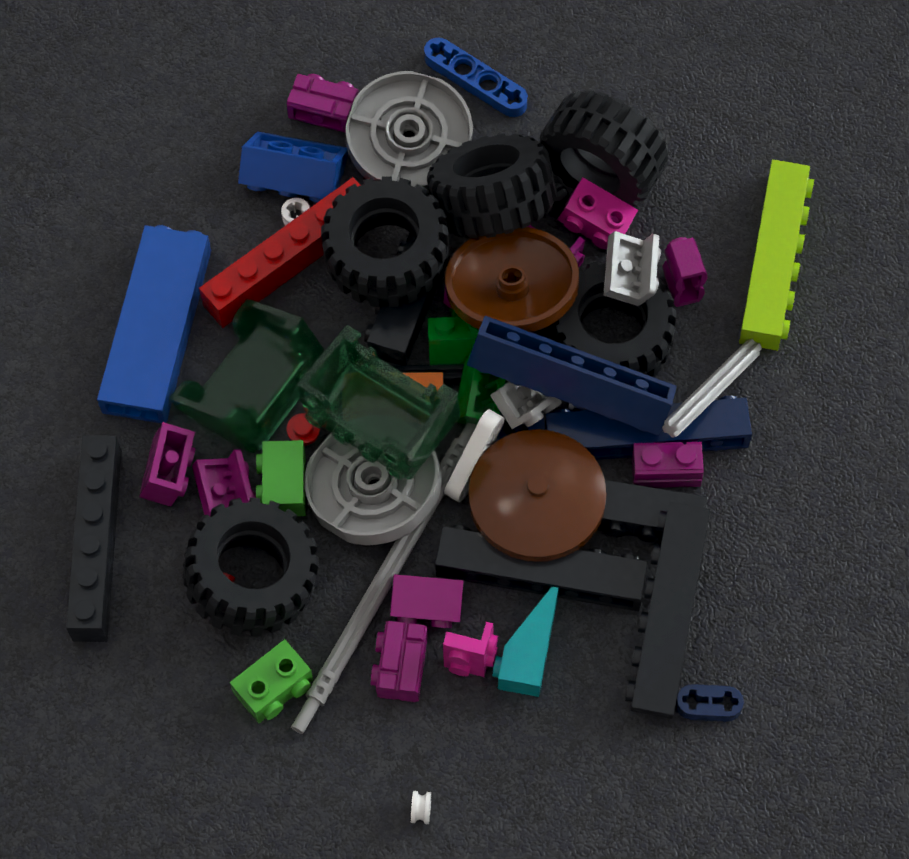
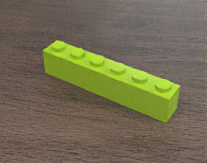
(775, 254)

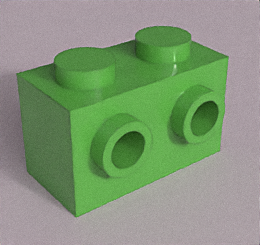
(282, 475)
(272, 682)

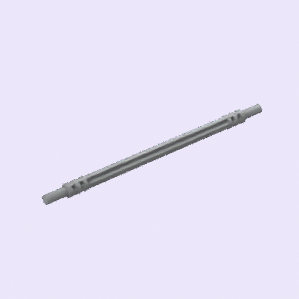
(373, 598)

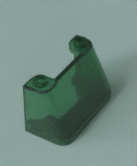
(256, 379)

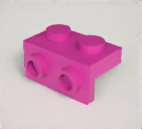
(470, 655)

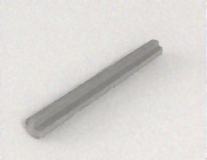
(711, 388)

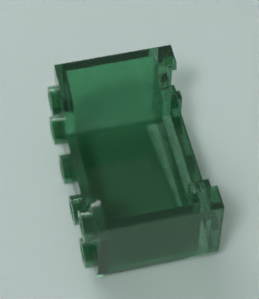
(376, 406)

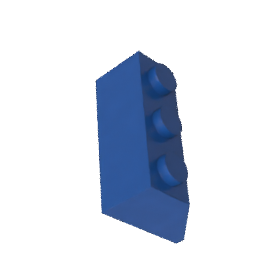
(291, 166)

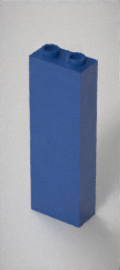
(154, 324)

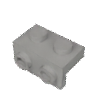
(631, 268)
(522, 404)

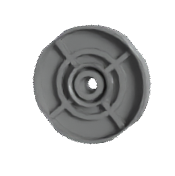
(403, 104)
(366, 512)

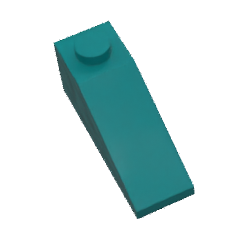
(526, 651)

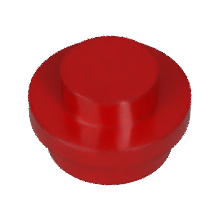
(300, 429)

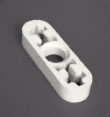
(479, 442)

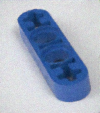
(478, 74)

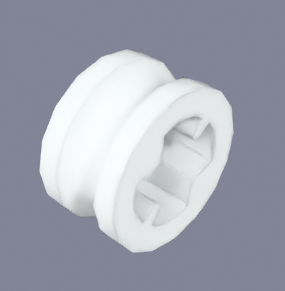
(292, 205)
(421, 807)

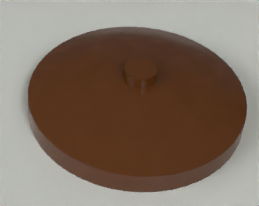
(513, 278)
(537, 495)

